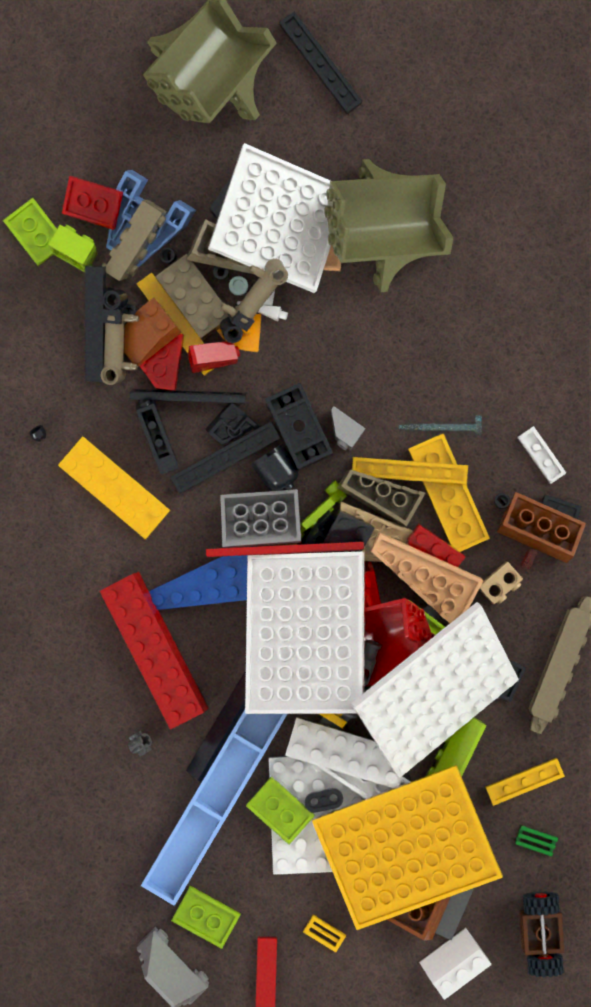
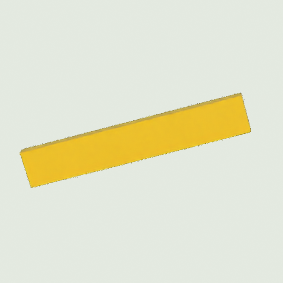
(152, 288)
(412, 470)

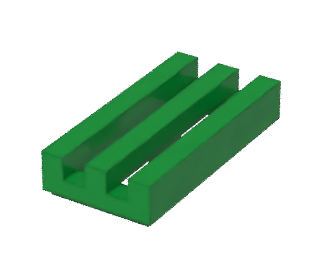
(551, 845)

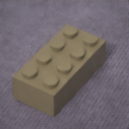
(193, 296)

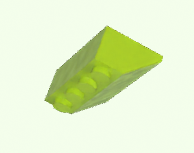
(459, 747)

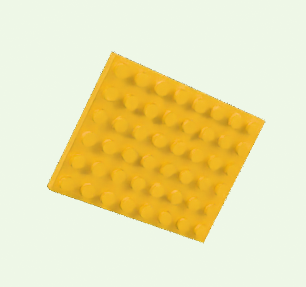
(407, 847)

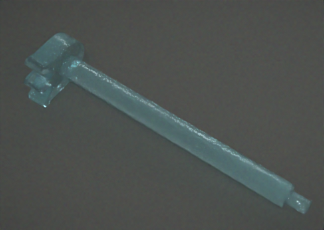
(477, 427)

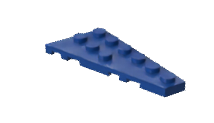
(212, 583)

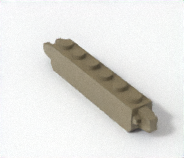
(560, 664)

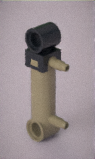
(242, 315)
(114, 321)

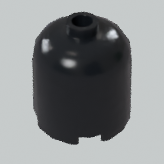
(276, 469)

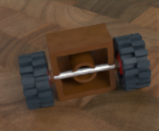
(542, 933)

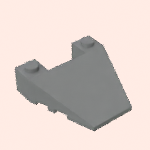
(168, 972)

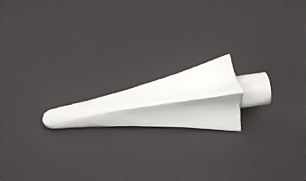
(272, 312)

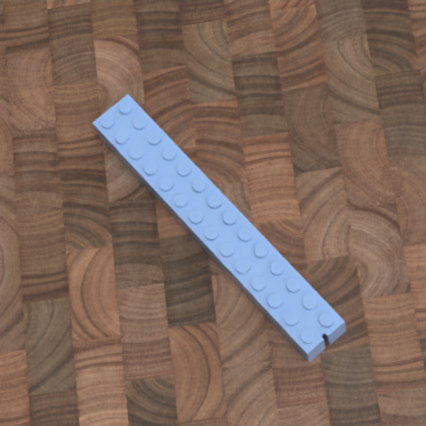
(211, 804)

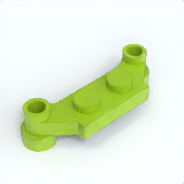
(335, 495)

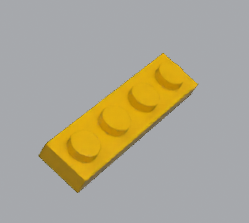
(524, 781)

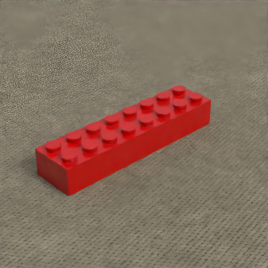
(154, 650)

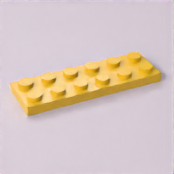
(114, 487)
(451, 501)

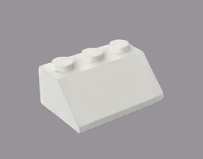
(455, 963)

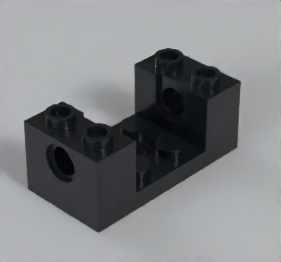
(304, 446)

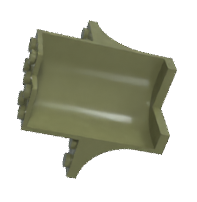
(208, 64)
(386, 220)

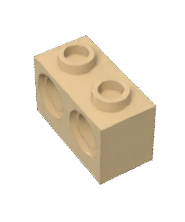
(497, 579)

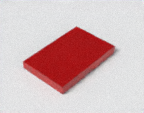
(92, 202)

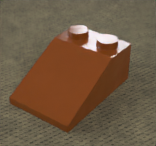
(148, 334)

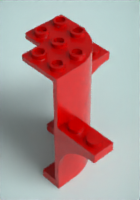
(399, 629)

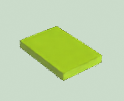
(32, 230)
(280, 810)
(206, 917)

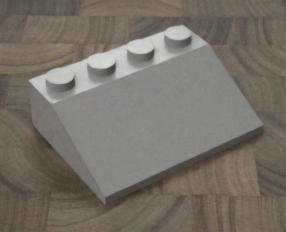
(260, 518)

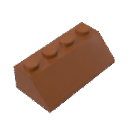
(541, 527)

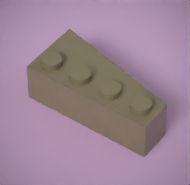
(135, 240)
(200, 253)
(387, 499)

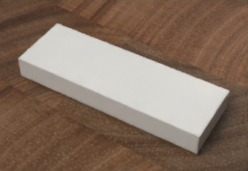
(541, 455)

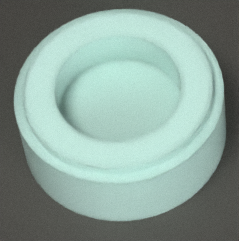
(238, 286)

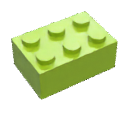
(73, 248)

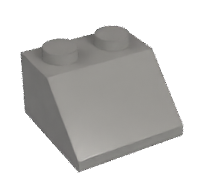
(345, 429)

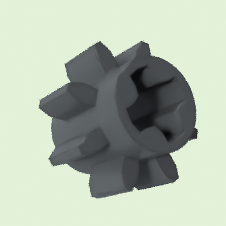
(140, 743)

